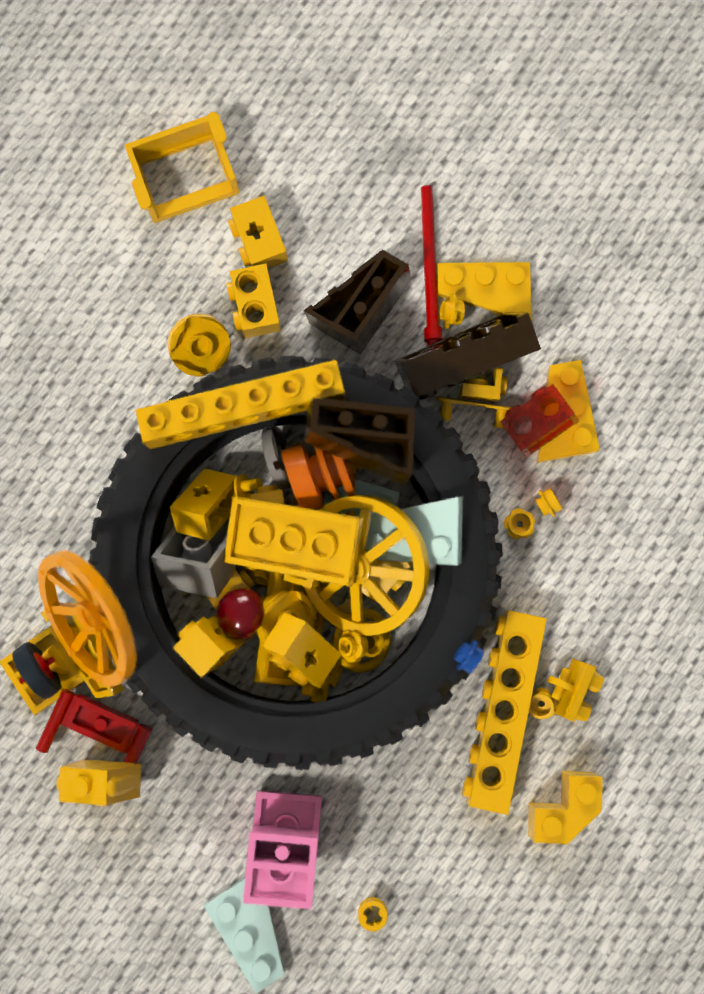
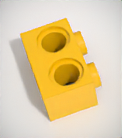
(257, 301)

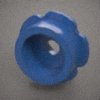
(468, 657)

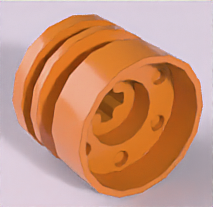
(317, 474)

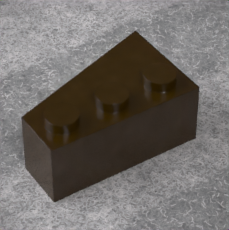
(362, 302)
(364, 434)

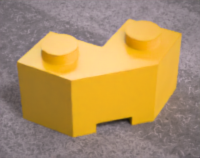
(579, 806)

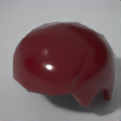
(240, 613)

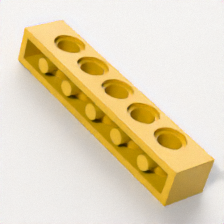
(238, 405)
(498, 794)

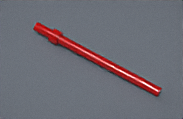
(432, 332)

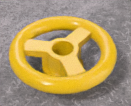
(378, 646)

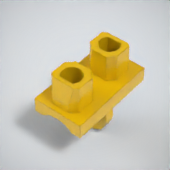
(572, 687)

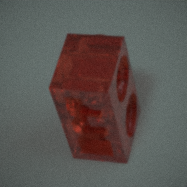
(544, 427)

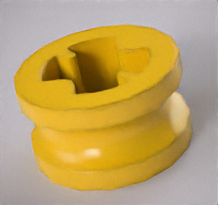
(382, 911)

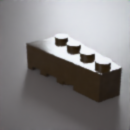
(468, 353)

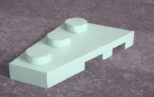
(248, 934)

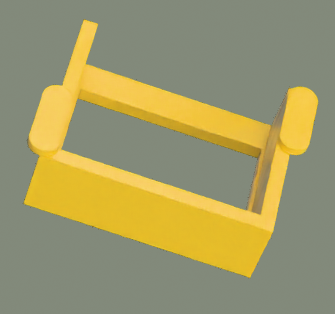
(173, 141)

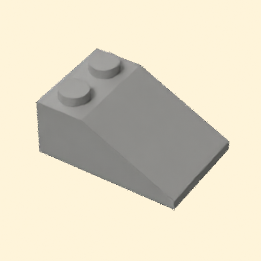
(193, 563)

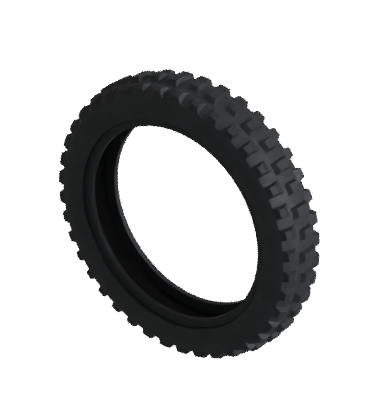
(286, 730)

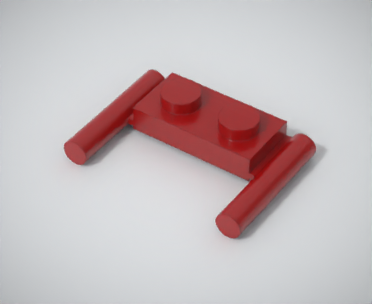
(97, 723)

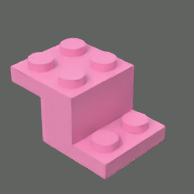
(283, 849)

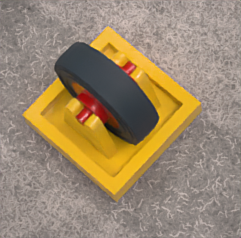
(41, 670)

